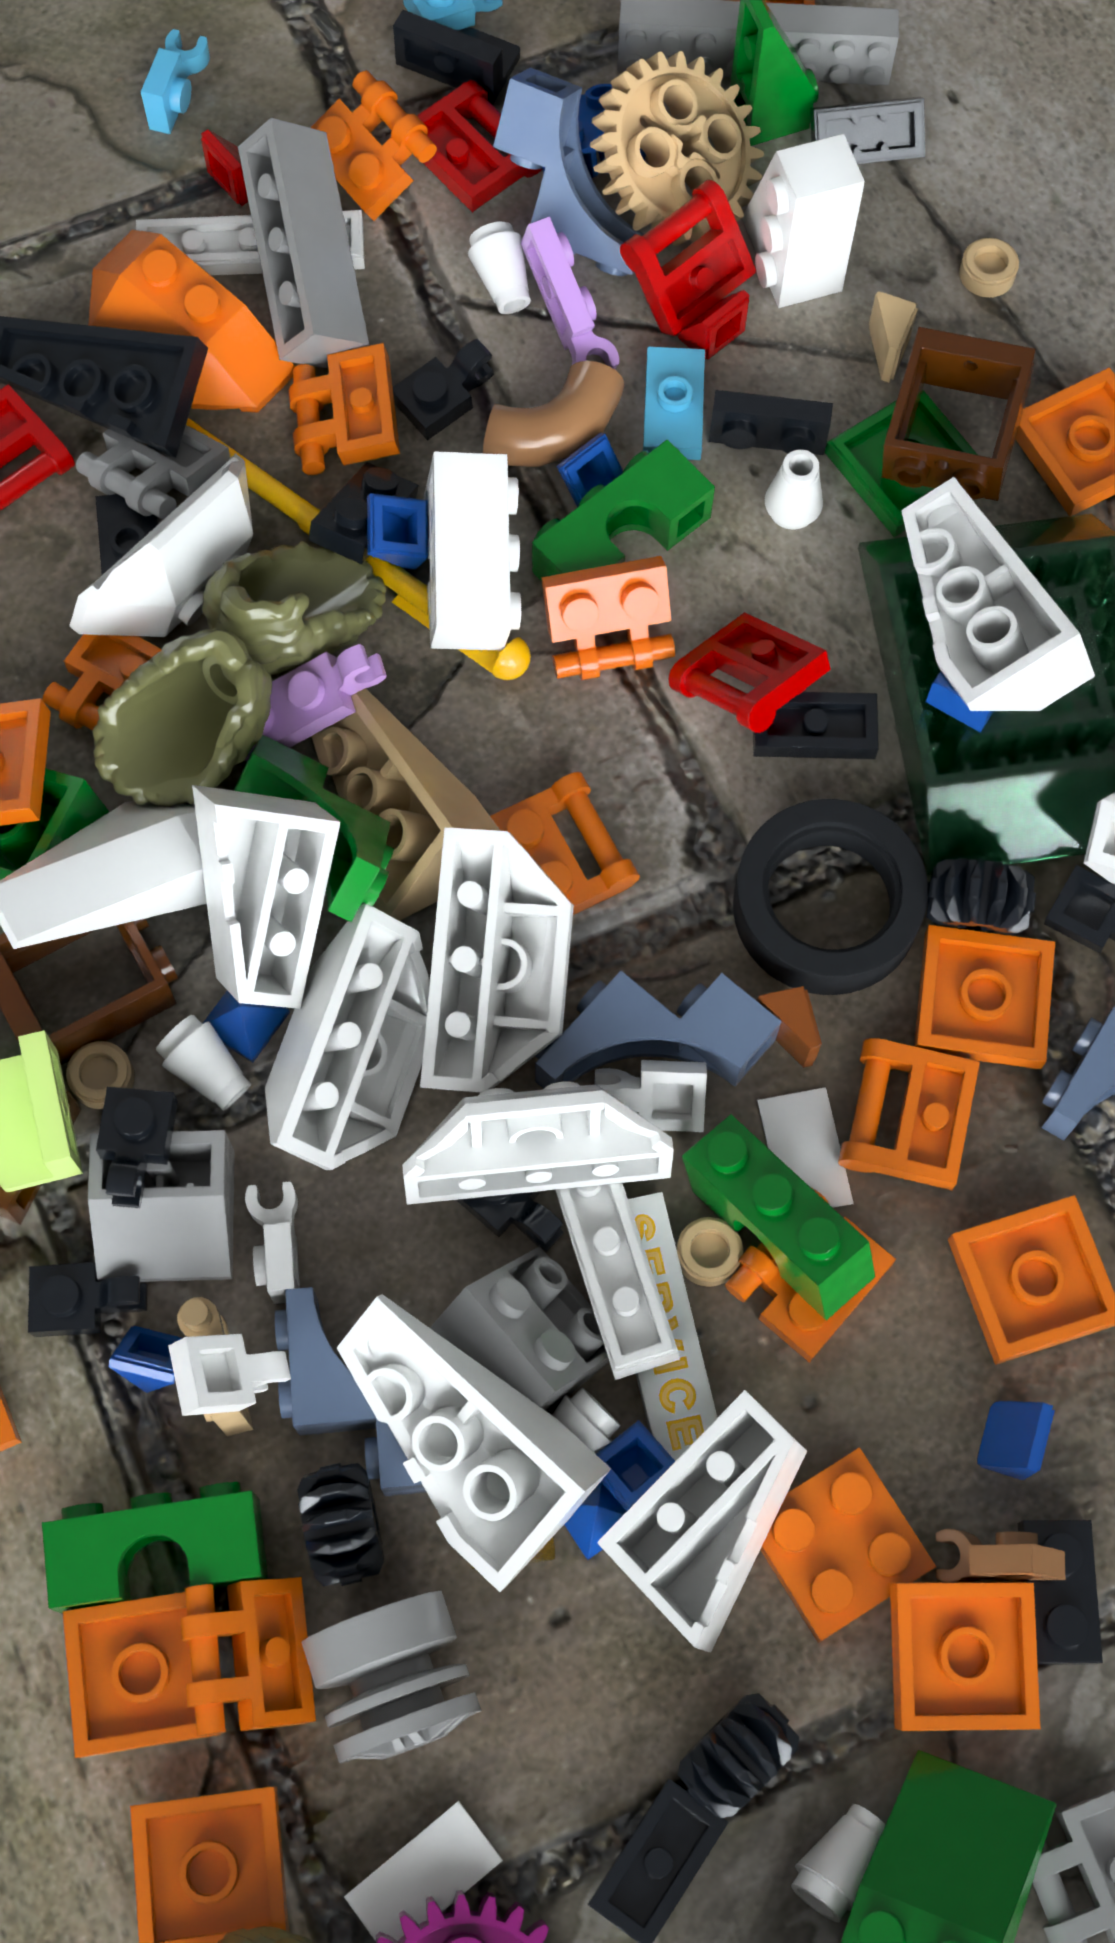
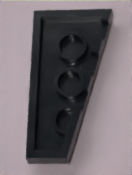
(107, 375)

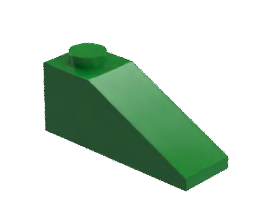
(770, 75)

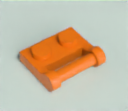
(539, 835)
(931, 1116)

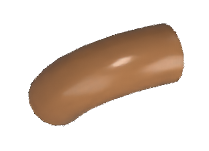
(563, 424)

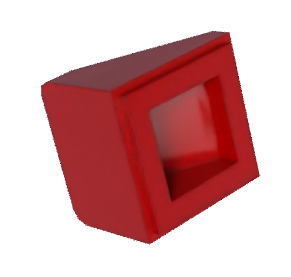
(224, 165)
(717, 325)

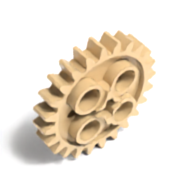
(676, 143)

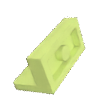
(35, 1117)

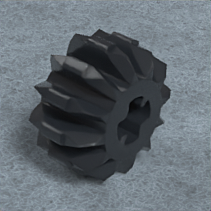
(981, 896)
(340, 1524)
(738, 1756)

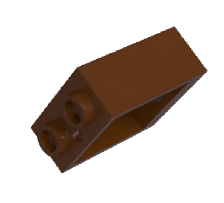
(942, 361)
(104, 1022)

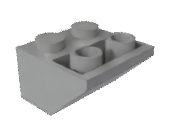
(182, 1218)
(527, 1329)

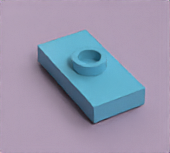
(674, 399)

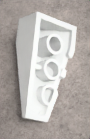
(987, 613)
(106, 875)
(482, 1450)

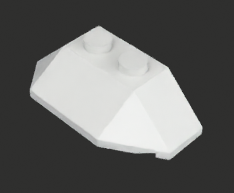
(168, 569)
(494, 962)
(351, 1044)
(534, 1144)

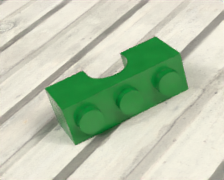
(653, 495)
(803, 1233)
(94, 1550)

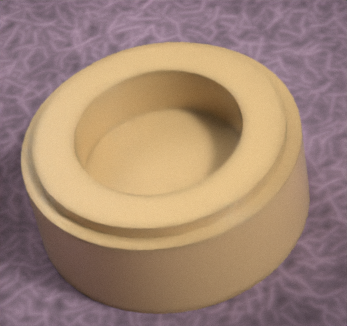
(989, 267)
(95, 1069)
(709, 1251)

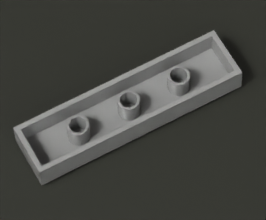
(832, 41)

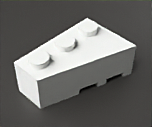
(805, 220)
(471, 551)
(263, 889)
(707, 1519)

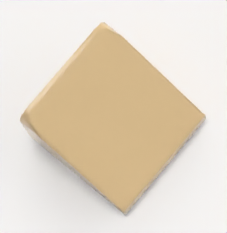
(891, 331)

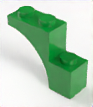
(361, 845)

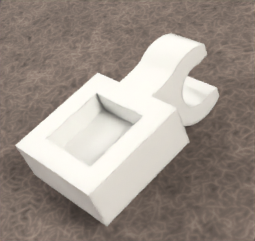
(664, 1094)
(277, 1259)
(219, 1376)

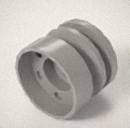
(391, 1677)

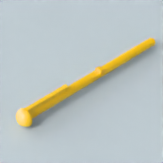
(411, 592)

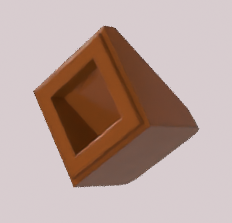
(798, 1028)

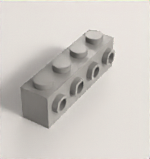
(302, 243)

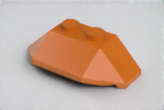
(161, 290)

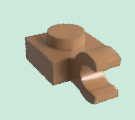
(1012, 1558)

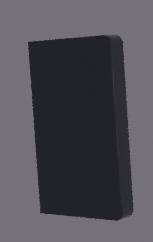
(453, 54)

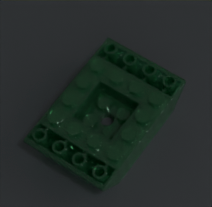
(1030, 776)

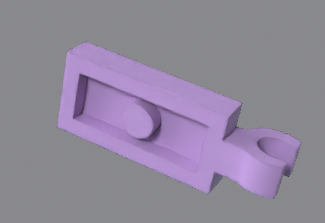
(568, 305)
(319, 694)

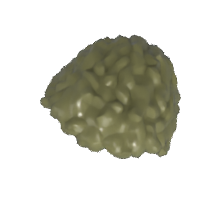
(293, 603)
(182, 719)

